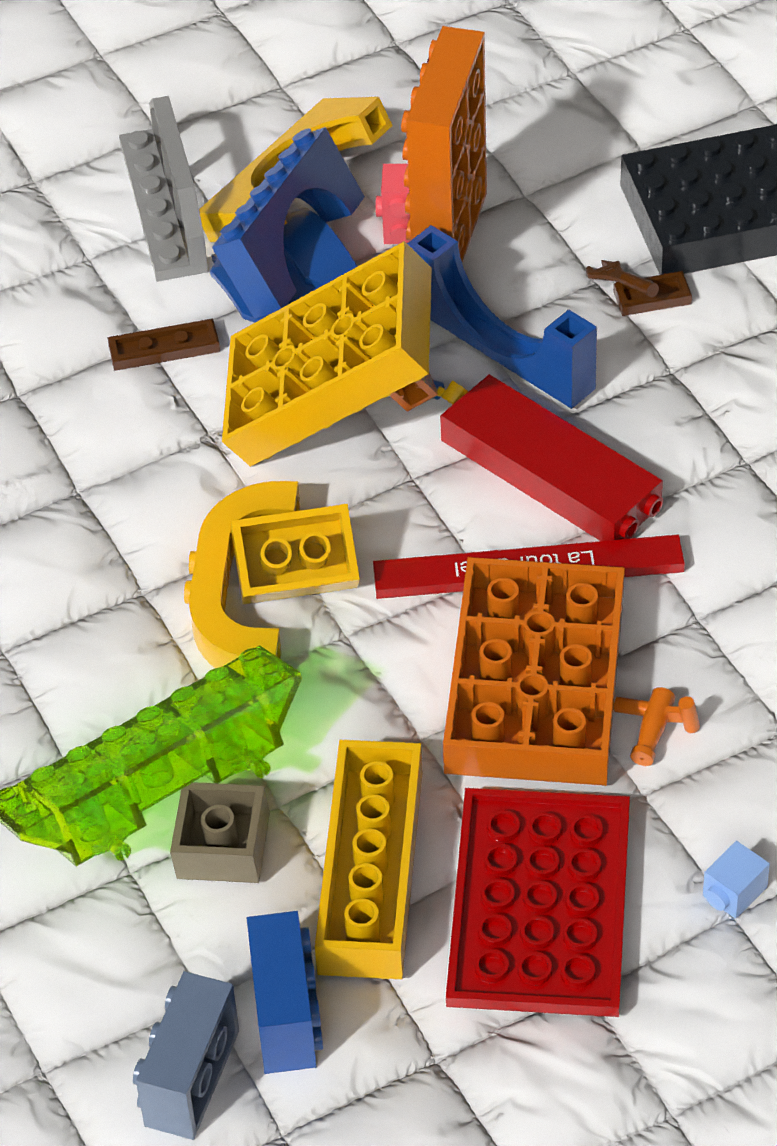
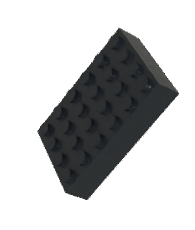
(706, 200)

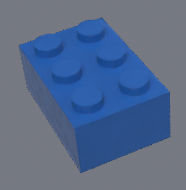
(284, 992)

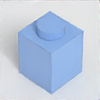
(735, 879)

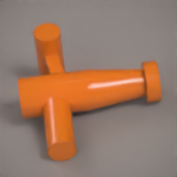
(655, 717)

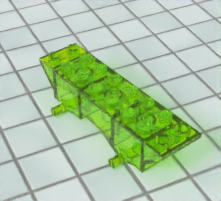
(203, 729)

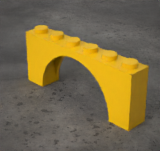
(349, 123)

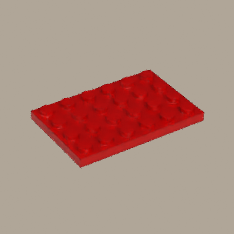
(539, 903)

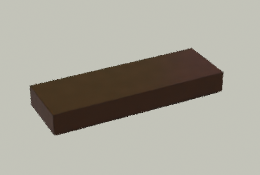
(163, 344)

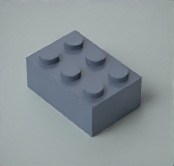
(186, 1054)

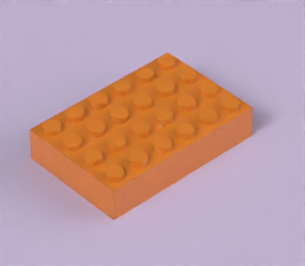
(447, 138)
(535, 672)

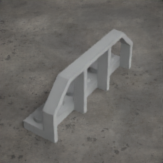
(153, 198)

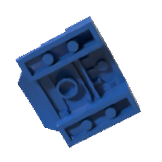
(311, 255)

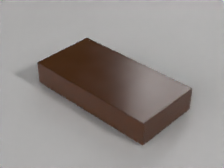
(672, 293)

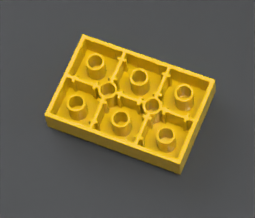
(328, 354)

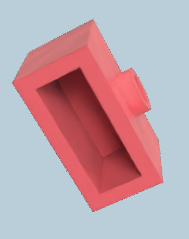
(392, 204)

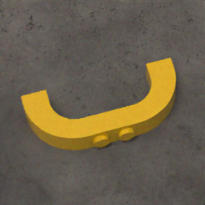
(214, 633)

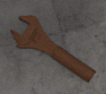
(614, 272)

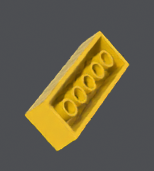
(369, 860)

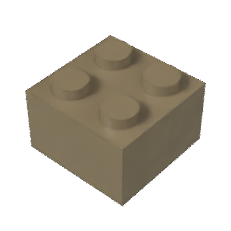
(220, 832)

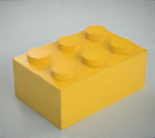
(295, 554)

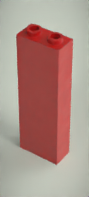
(551, 460)

